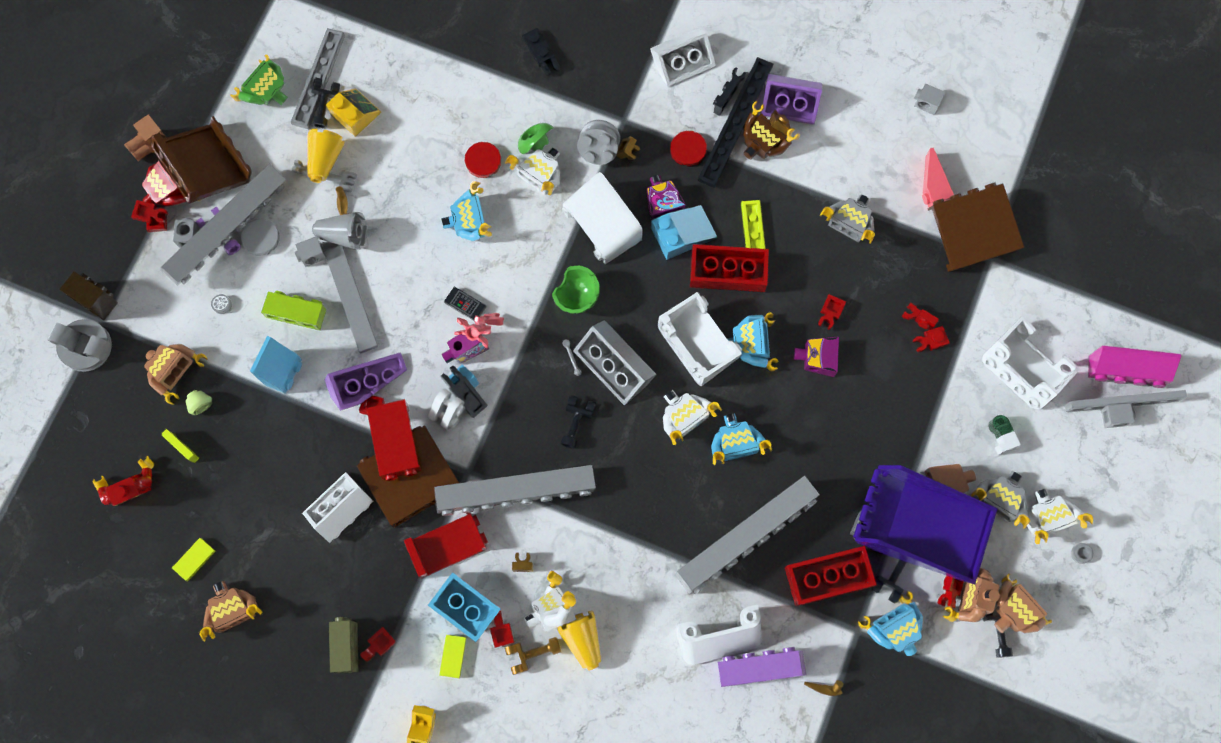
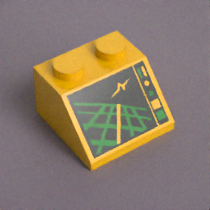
(352, 110)

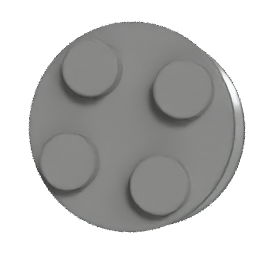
(598, 142)

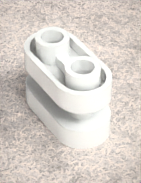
(454, 409)

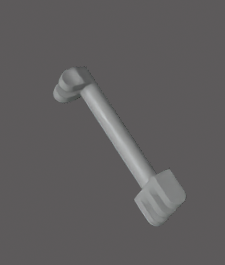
(343, 180)

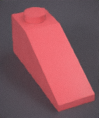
(935, 181)

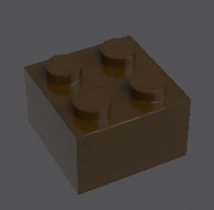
(89, 294)

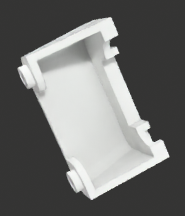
(604, 218)
(697, 339)
(703, 648)

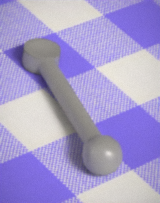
(566, 343)

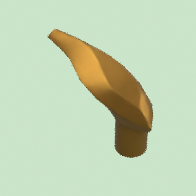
(342, 203)
(825, 689)

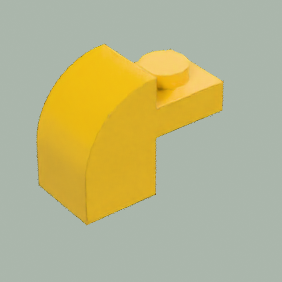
(422, 725)

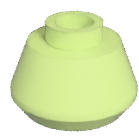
(198, 402)

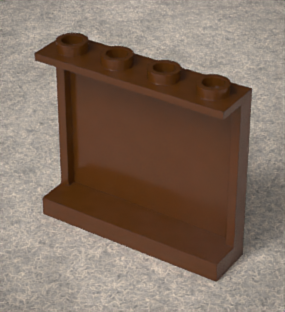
(202, 161)
(976, 226)
(412, 494)

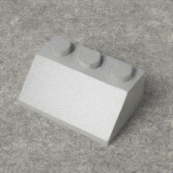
(683, 56)
(337, 507)

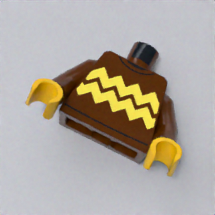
(763, 138)

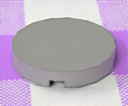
(260, 237)

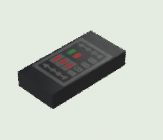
(464, 303)

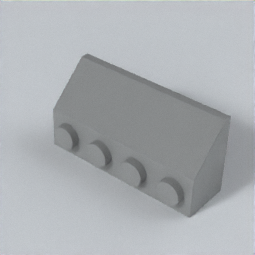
(614, 362)

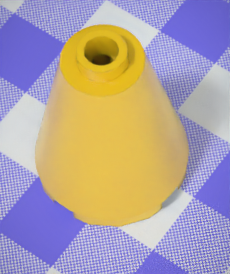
(322, 153)
(582, 639)

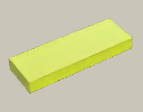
(753, 224)

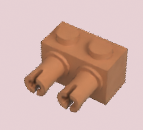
(141, 144)

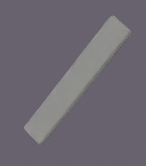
(321, 69)
(350, 299)
(1135, 400)

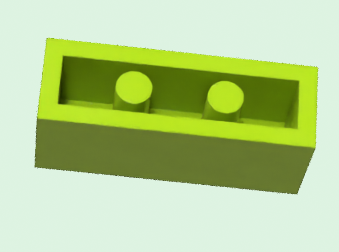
(294, 310)

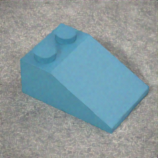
(681, 229)
(276, 365)
(464, 607)

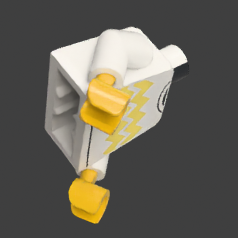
(538, 169)
(686, 414)
(1053, 516)
(553, 607)

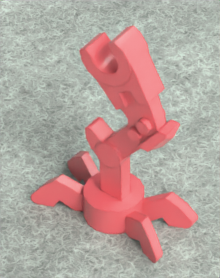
(475, 331)

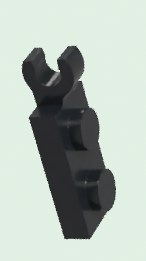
(728, 91)

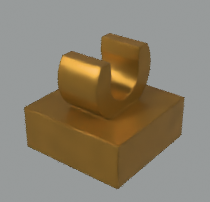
(626, 147)
(522, 566)

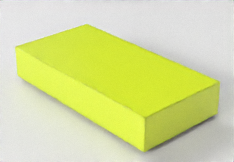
(180, 446)
(193, 559)
(452, 656)

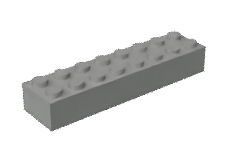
(742, 538)

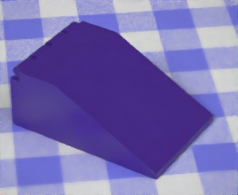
(925, 523)

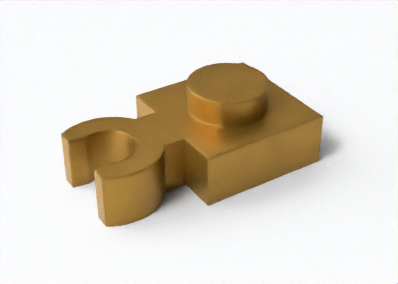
(780, 122)

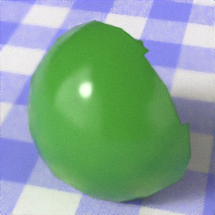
(578, 290)

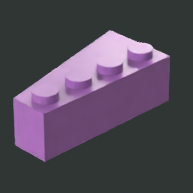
(761, 668)

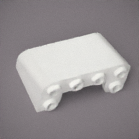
(1026, 368)

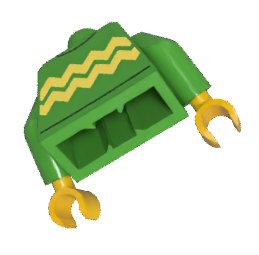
(262, 85)

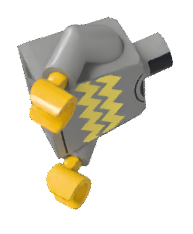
(851, 218)
(1006, 496)

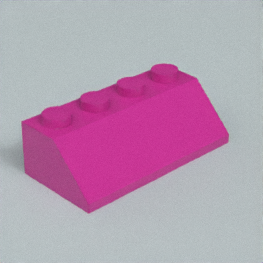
(1133, 366)

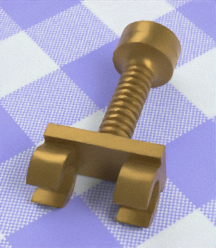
(553, 646)

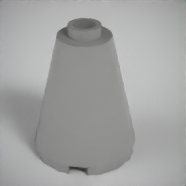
(342, 230)

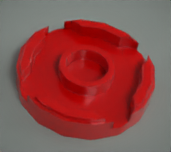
(688, 148)
(482, 159)

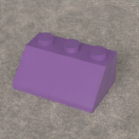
(792, 97)

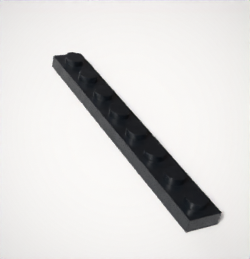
(735, 122)

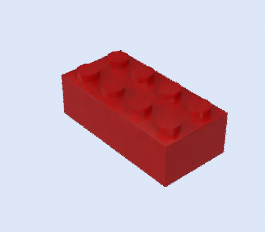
(729, 268)
(830, 576)

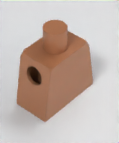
(951, 476)

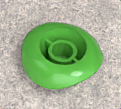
(534, 138)

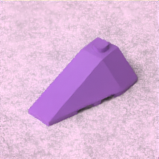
(358, 383)

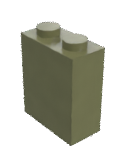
(343, 646)

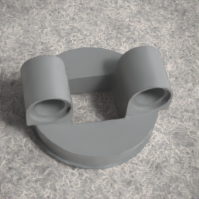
(96, 350)

